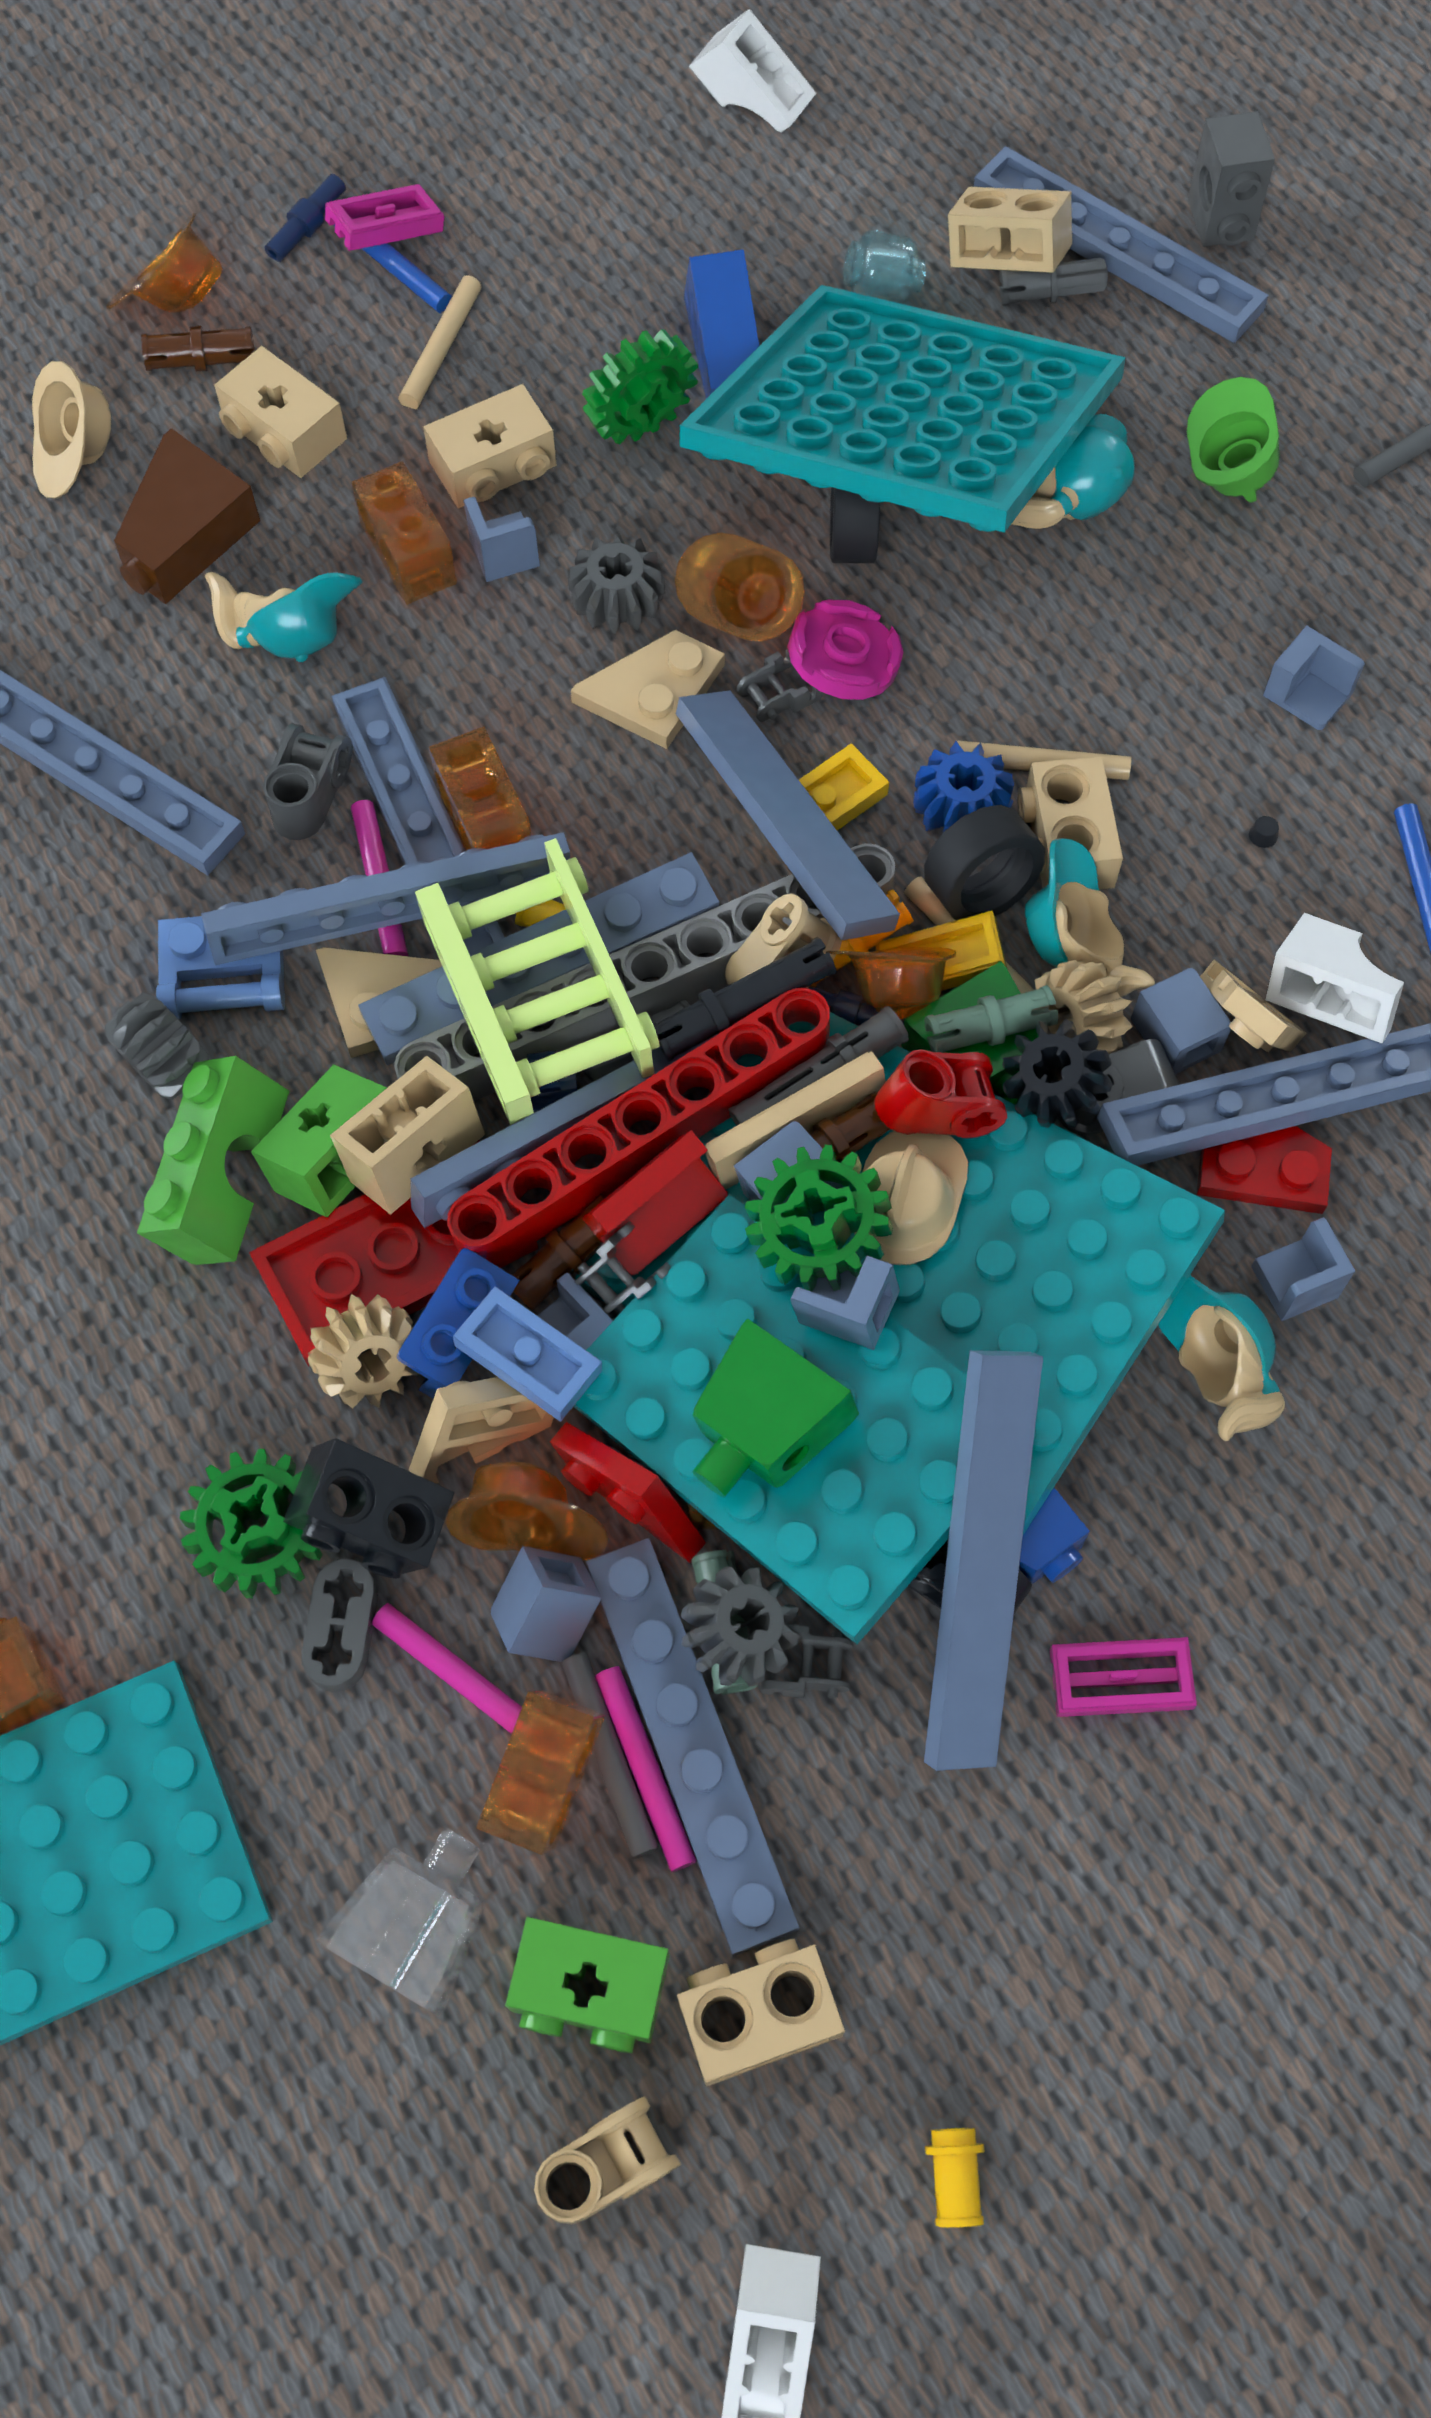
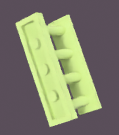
(498, 1027)

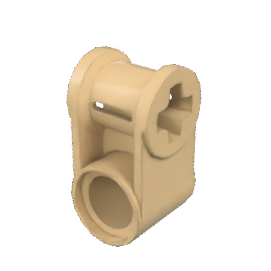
(776, 939)
(608, 2162)

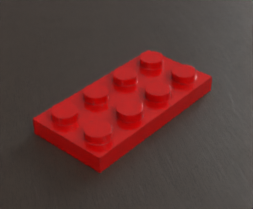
(359, 1254)

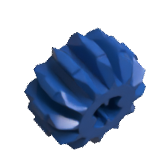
(960, 785)

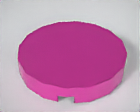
(845, 650)

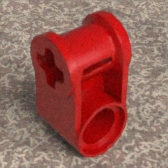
(938, 1093)

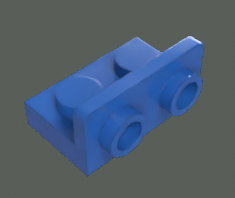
(430, 1343)

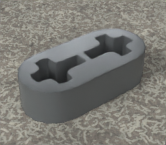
(324, 1621)

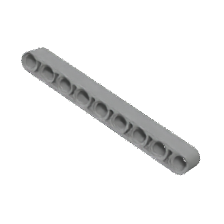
(664, 955)

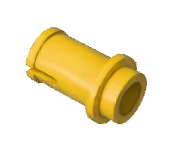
(956, 2177)

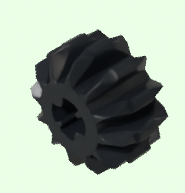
(1080, 1075)

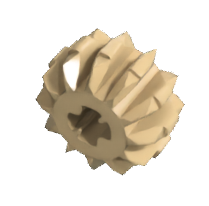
(1088, 1000)
(340, 1345)

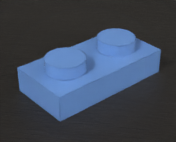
(527, 1353)

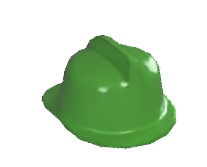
(1234, 437)

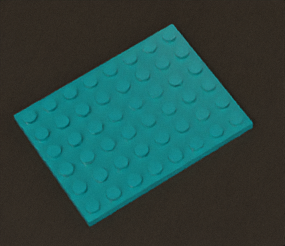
(1045, 1257)

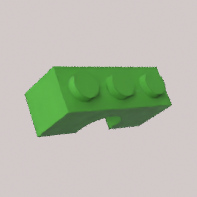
(191, 1201)

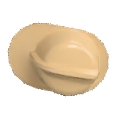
(69, 427)
(925, 1188)

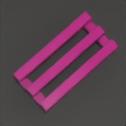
(384, 217)
(1117, 1704)

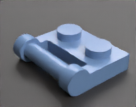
(188, 957)

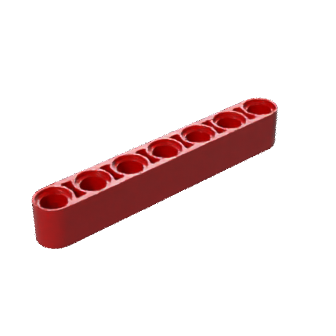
(608, 1133)

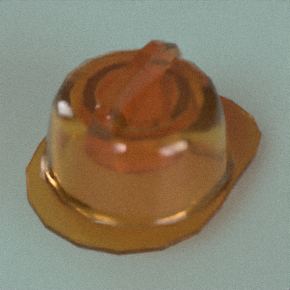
(177, 276)
(739, 586)
(900, 976)
(524, 1507)

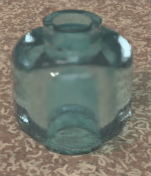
(884, 266)

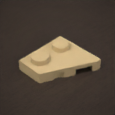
(646, 686)
(360, 977)
(1254, 1017)
(476, 1419)

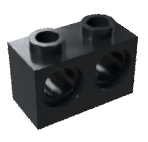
(371, 1493)

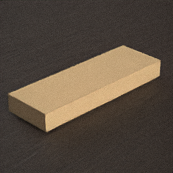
(820, 1100)

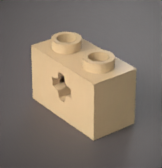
(280, 412)
(490, 446)
(407, 1131)

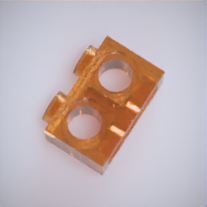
(404, 532)
(478, 791)
(540, 1771)

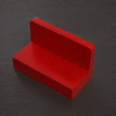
(660, 1201)

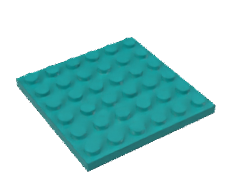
(906, 407)

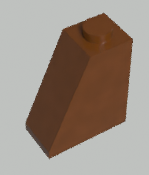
(181, 518)

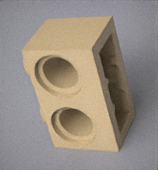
(1010, 229)
(1085, 819)
(766, 2031)

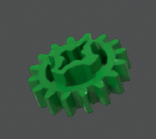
(640, 386)
(844, 1214)
(231, 1509)

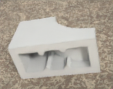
(752, 71)
(1331, 980)
(772, 2334)

